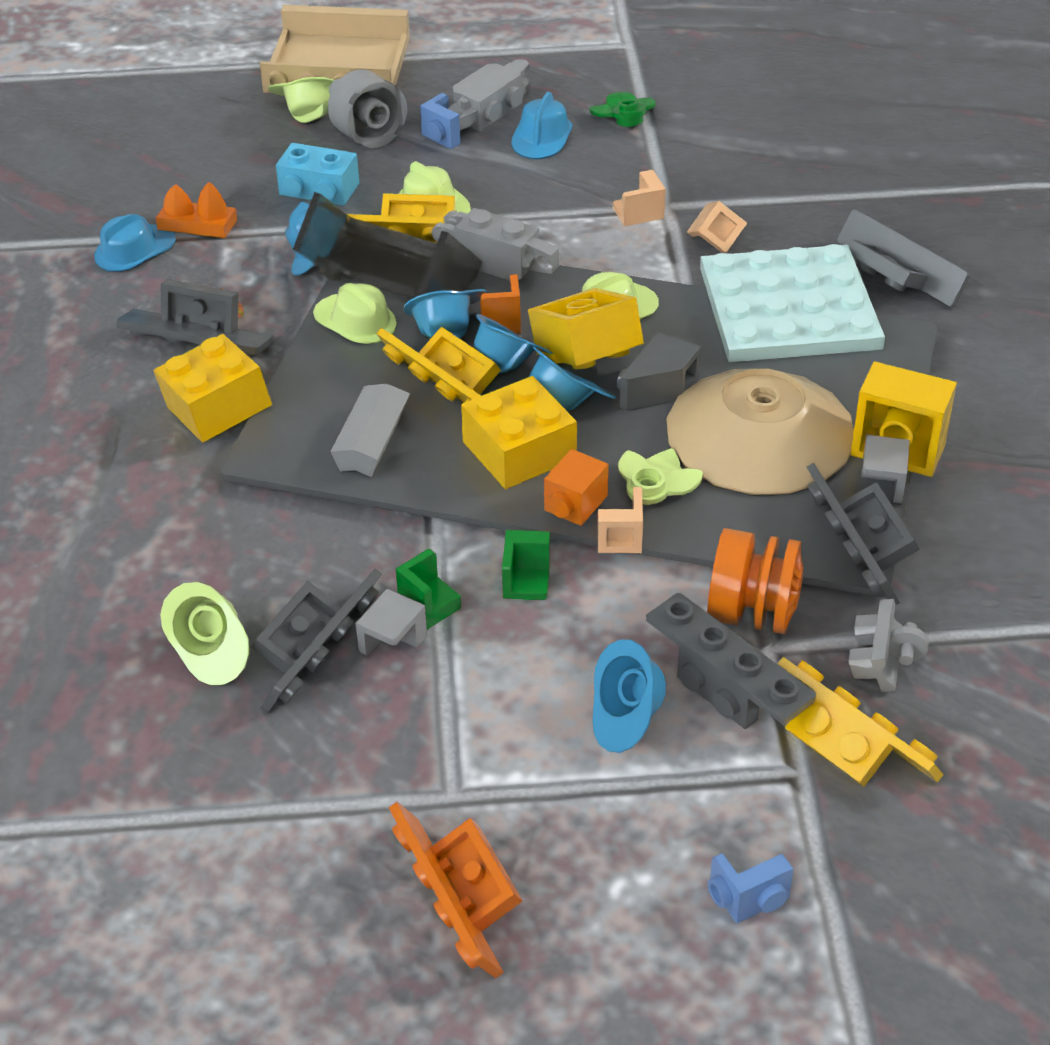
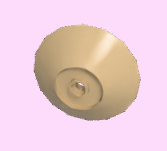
(760, 431)

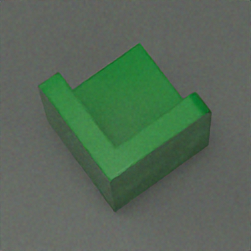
(526, 565)
(420, 582)

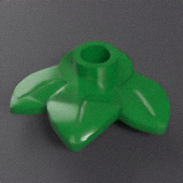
(624, 107)

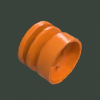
(754, 580)

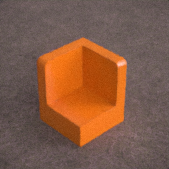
(504, 306)

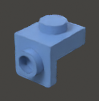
(439, 122)
(753, 890)

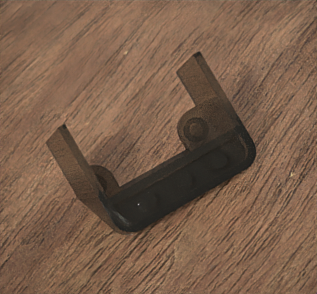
(381, 255)

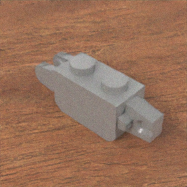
(490, 93)
(500, 243)

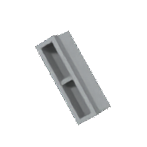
(369, 428)

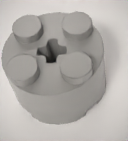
(366, 108)

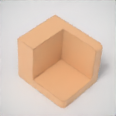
(642, 204)
(717, 226)
(621, 528)

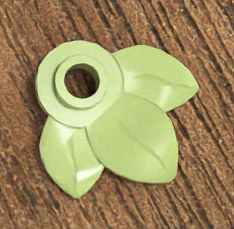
(657, 475)

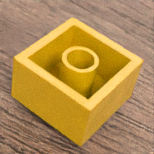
(587, 327)
(212, 387)
(908, 407)
(518, 431)

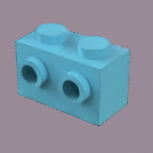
(319, 170)

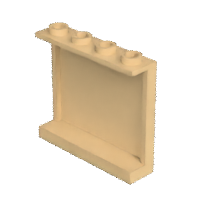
(335, 42)

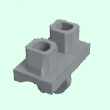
(890, 643)

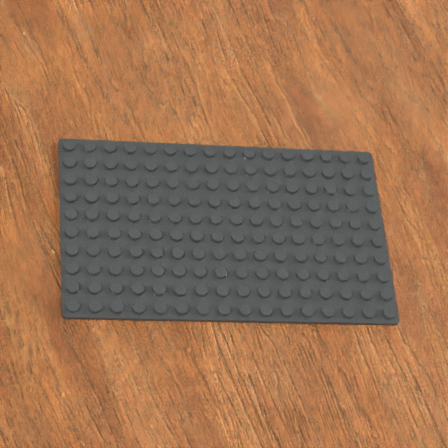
(438, 476)

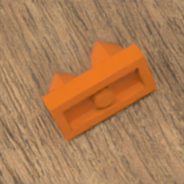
(204, 218)

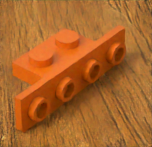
(465, 878)

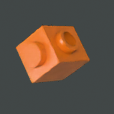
(576, 487)

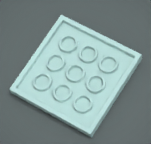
(790, 303)

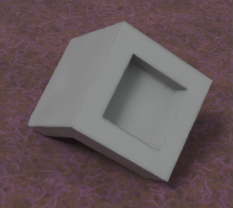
(886, 460)
(391, 620)

